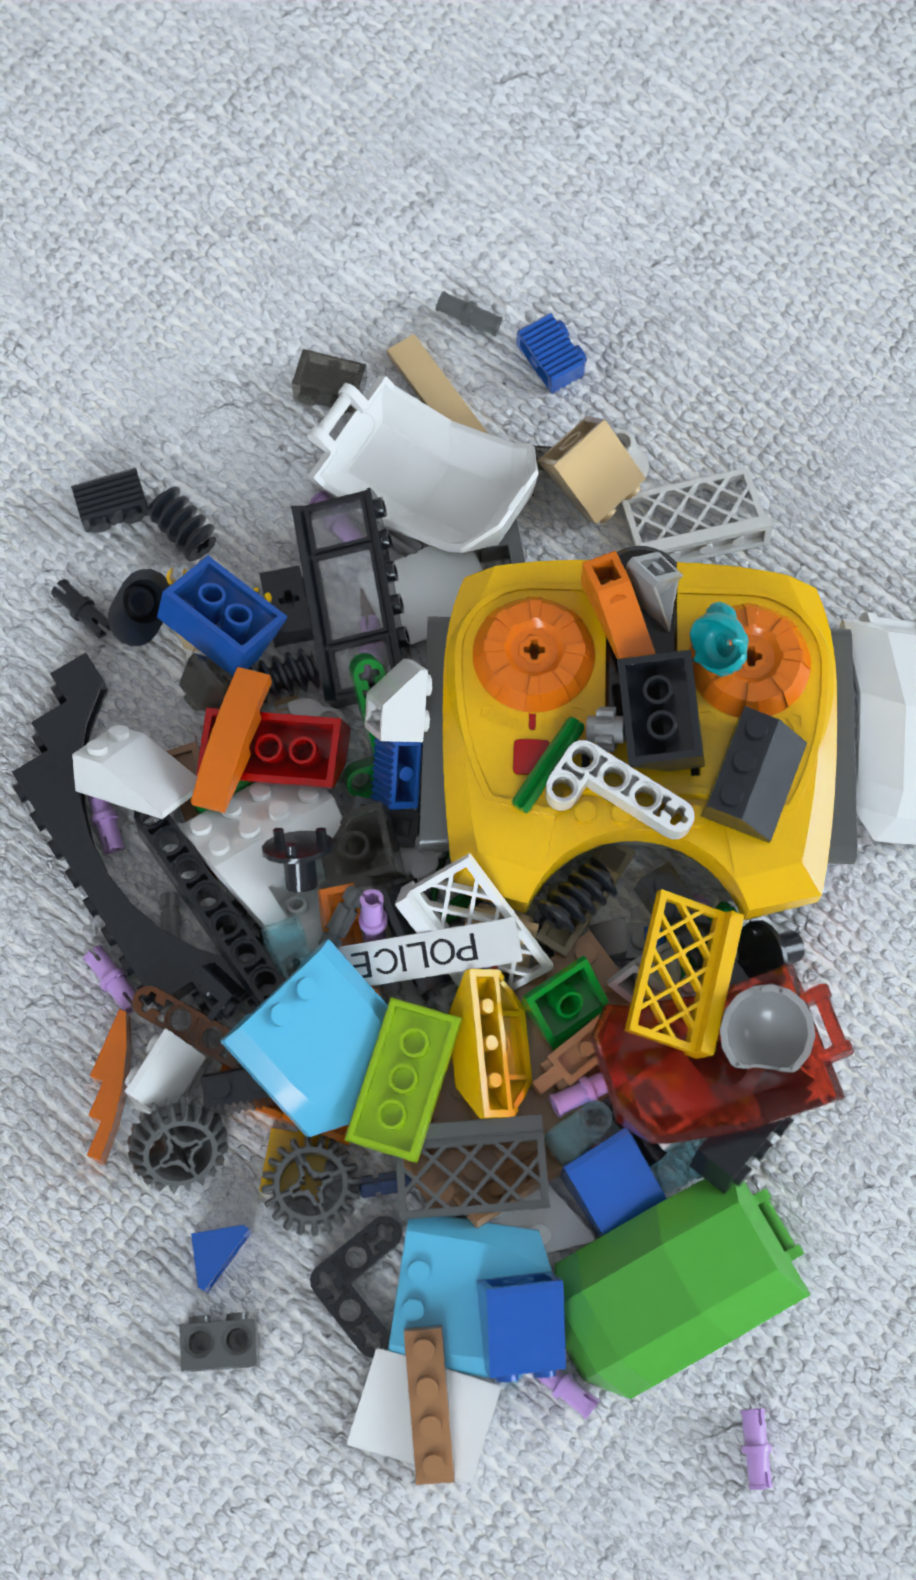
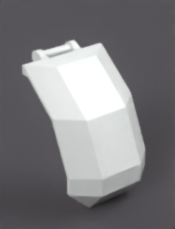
(433, 473)
(886, 725)

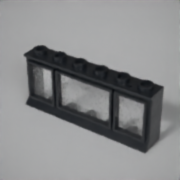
(350, 588)

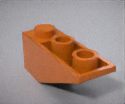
(616, 606)

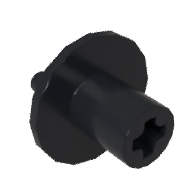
(298, 854)
(765, 950)

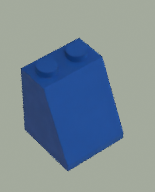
(612, 1183)
(522, 1325)

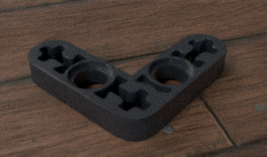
(347, 1275)

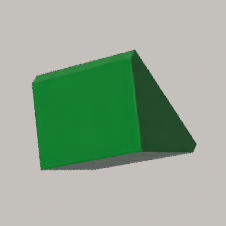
(565, 1002)

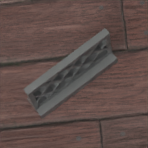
(477, 1133)

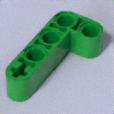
(361, 688)

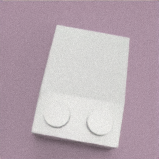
(132, 773)

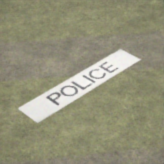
(436, 952)

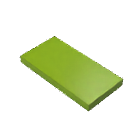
(403, 1080)

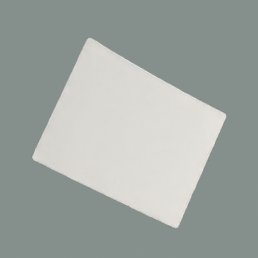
(430, 585)
(384, 1415)

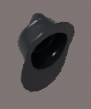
(136, 607)

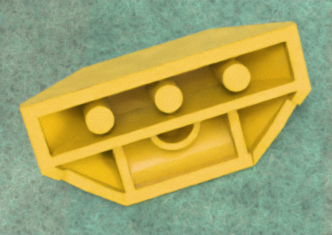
(491, 1045)

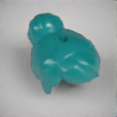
(712, 639)

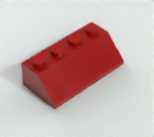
(291, 749)

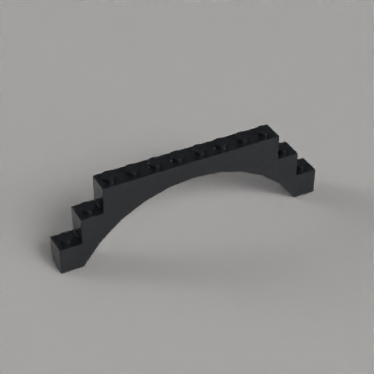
(50, 787)

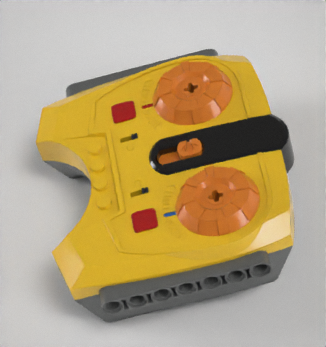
(533, 653)

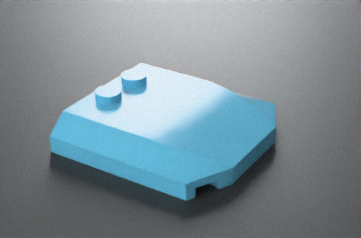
(312, 1040)
(440, 1278)

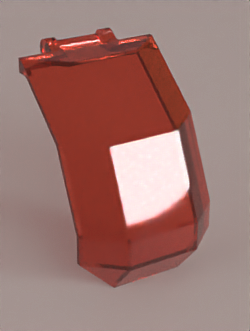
(687, 1098)

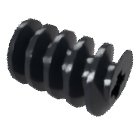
(180, 525)
(290, 673)
(577, 896)

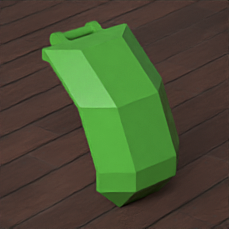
(676, 1286)

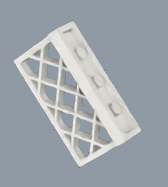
(702, 540)
(425, 915)

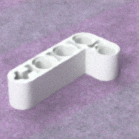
(621, 796)

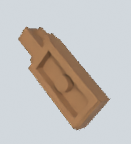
(568, 1061)

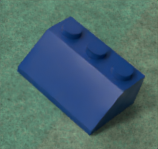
(220, 615)

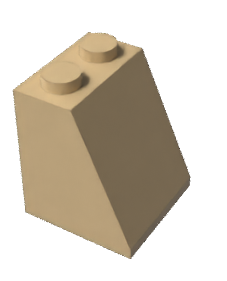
(593, 469)

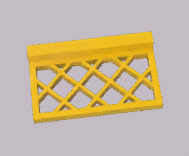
(710, 988)

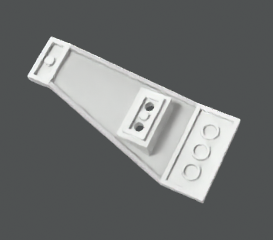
(233, 851)

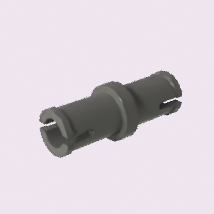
(468, 313)

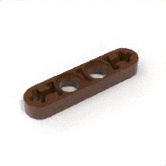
(194, 1033)

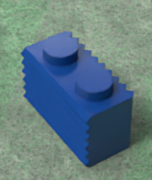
(551, 352)
(397, 774)

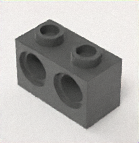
(219, 1354)

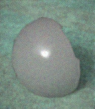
(767, 1029)

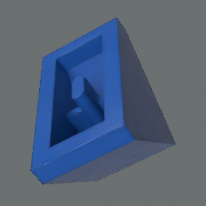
(215, 1251)

